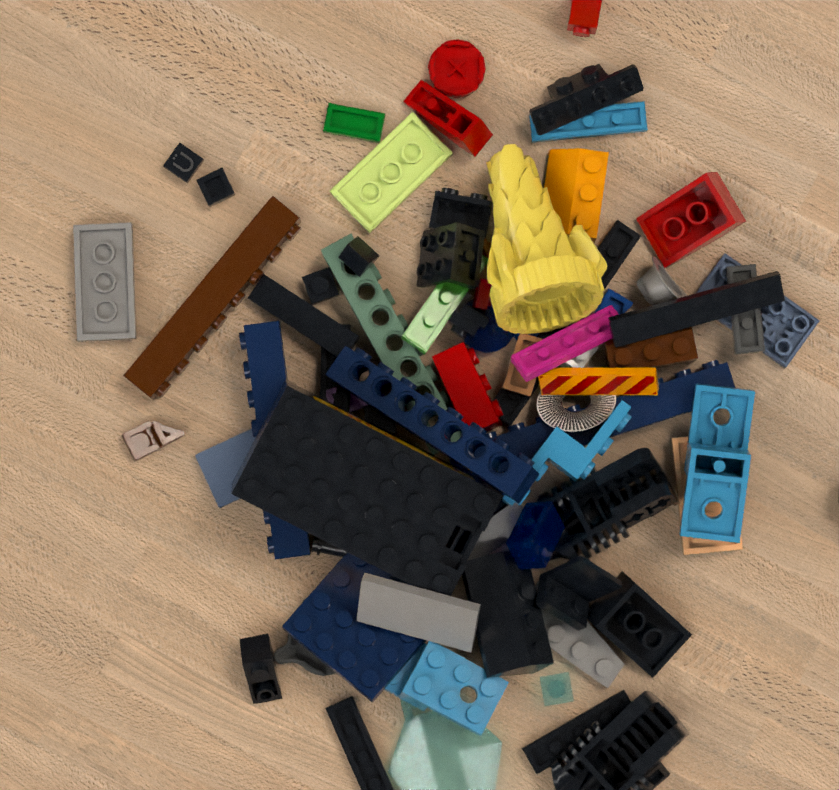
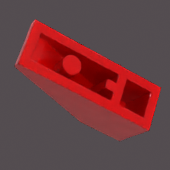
(449, 118)

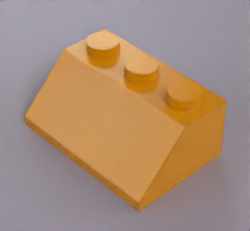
(577, 186)

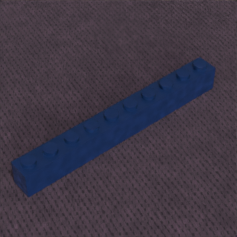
(673, 399)

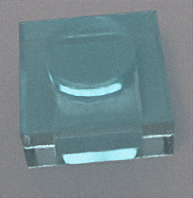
(556, 689)

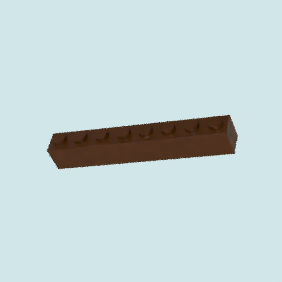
(213, 297)

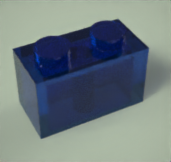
(535, 535)

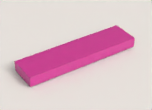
(564, 344)

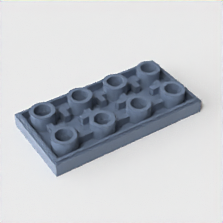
(783, 323)

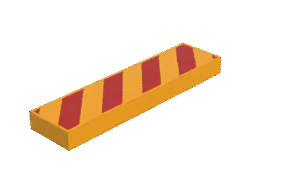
(599, 381)

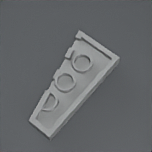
(583, 649)

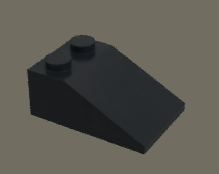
(638, 625)

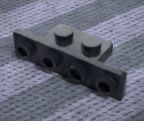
(584, 94)

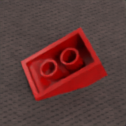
(691, 219)

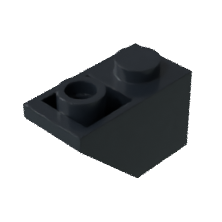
(260, 668)

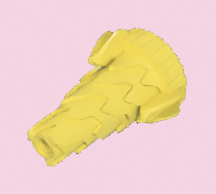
(534, 267)

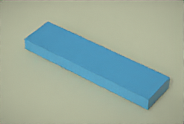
(609, 120)

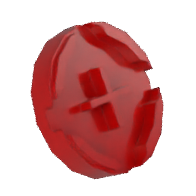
(456, 68)

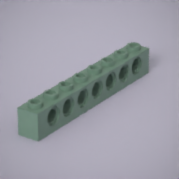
(378, 334)

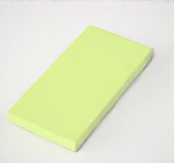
(391, 172)

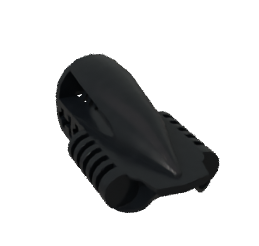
(598, 509)
(622, 750)

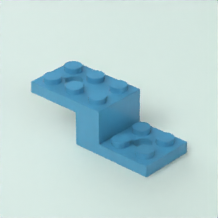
(570, 455)
(717, 463)
(435, 681)

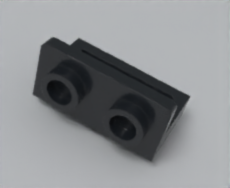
(452, 208)

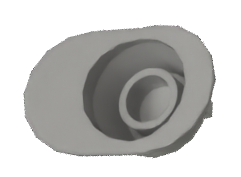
(658, 285)

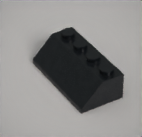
(509, 621)

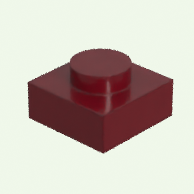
(481, 296)

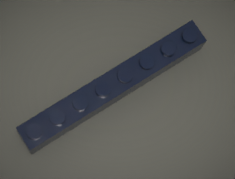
(268, 372)

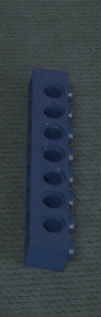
(513, 482)

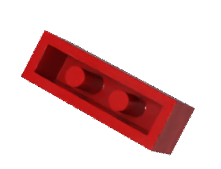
(467, 387)

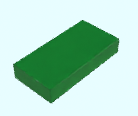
(354, 123)

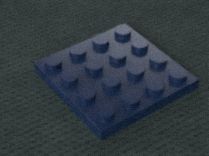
(354, 650)

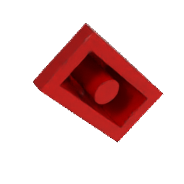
(584, 17)

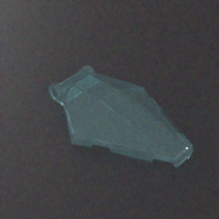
(443, 755)

